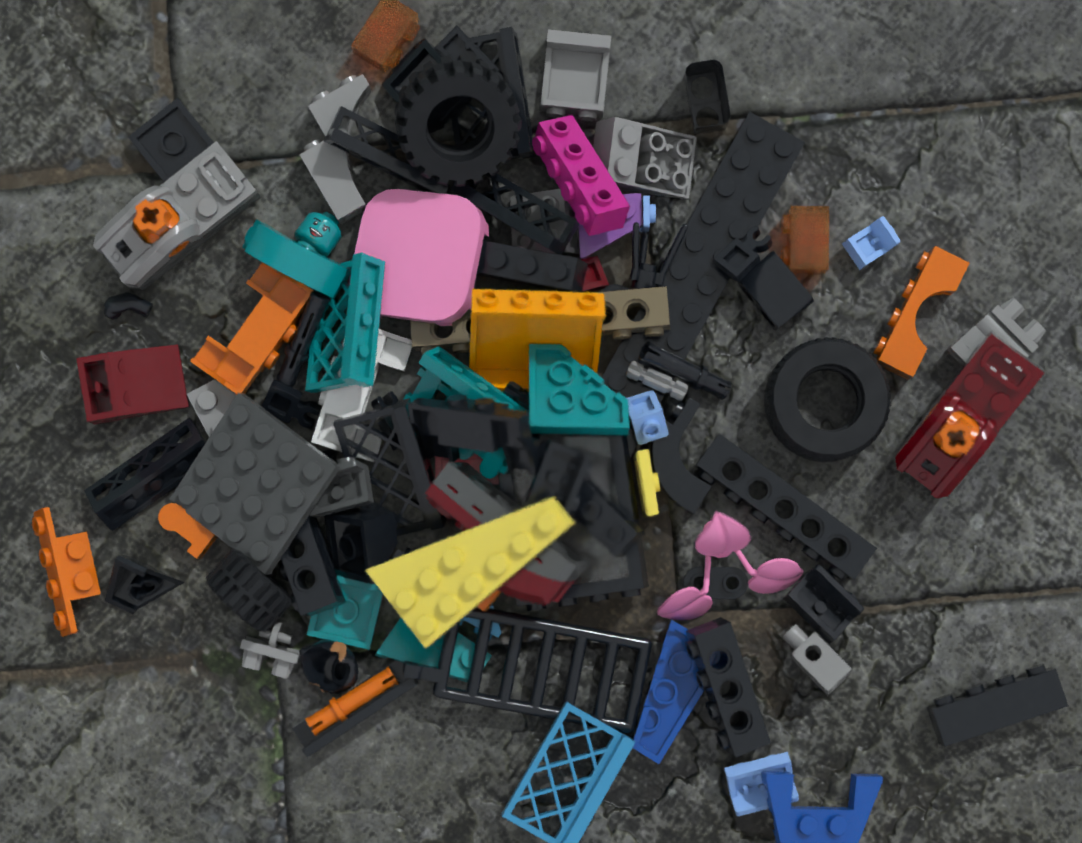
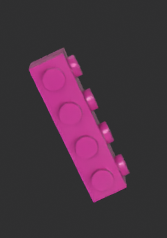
(580, 175)

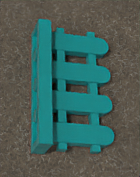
(447, 374)

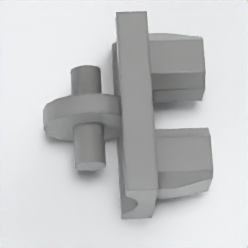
(284, 656)

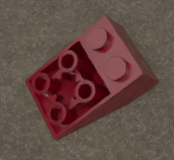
(132, 383)

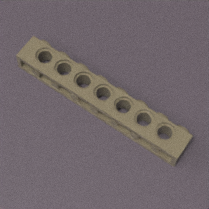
(620, 302)

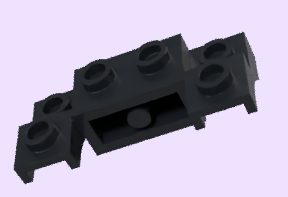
(475, 426)

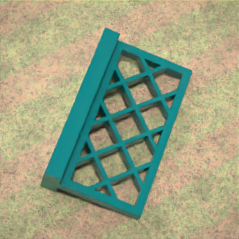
(359, 327)

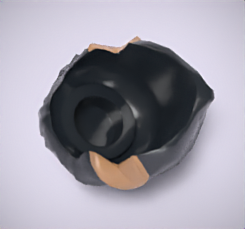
(329, 666)

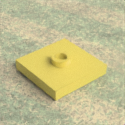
(647, 483)

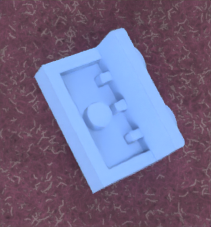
(746, 785)

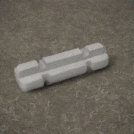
(657, 380)

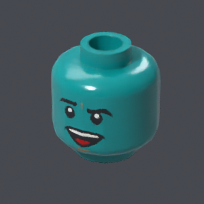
(319, 232)

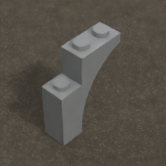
(329, 164)

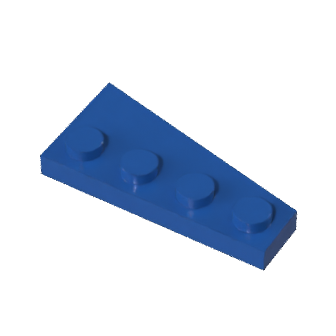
(670, 695)

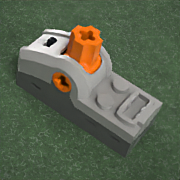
(174, 218)

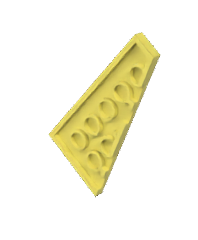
(453, 576)

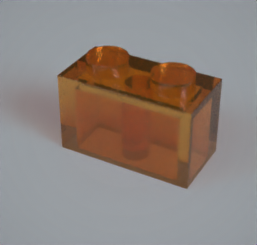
(386, 34)
(806, 239)

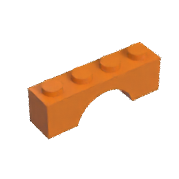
(902, 348)

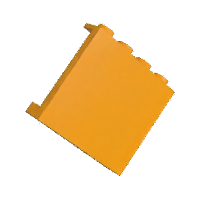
(512, 319)

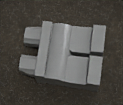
(1001, 322)

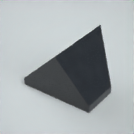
(136, 584)

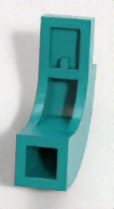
(293, 259)

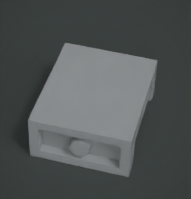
(575, 74)

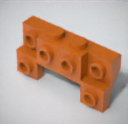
(260, 335)

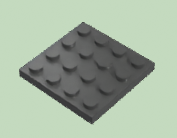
(254, 483)

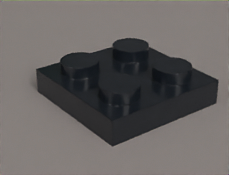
(171, 139)

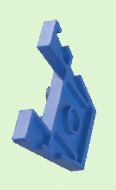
(820, 824)

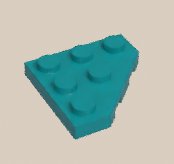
(571, 396)

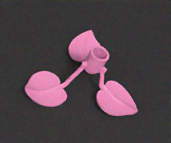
(720, 539)

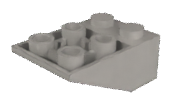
(646, 157)

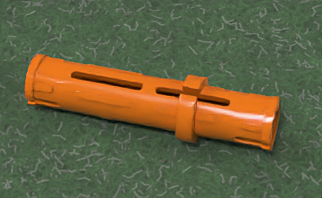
(351, 701)

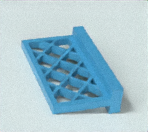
(595, 784)

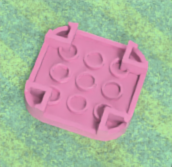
(428, 252)

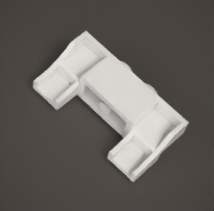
(352, 400)

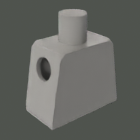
(825, 672)

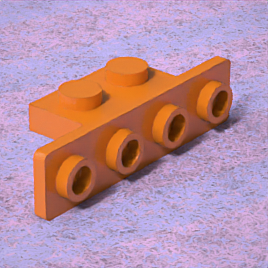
(68, 569)

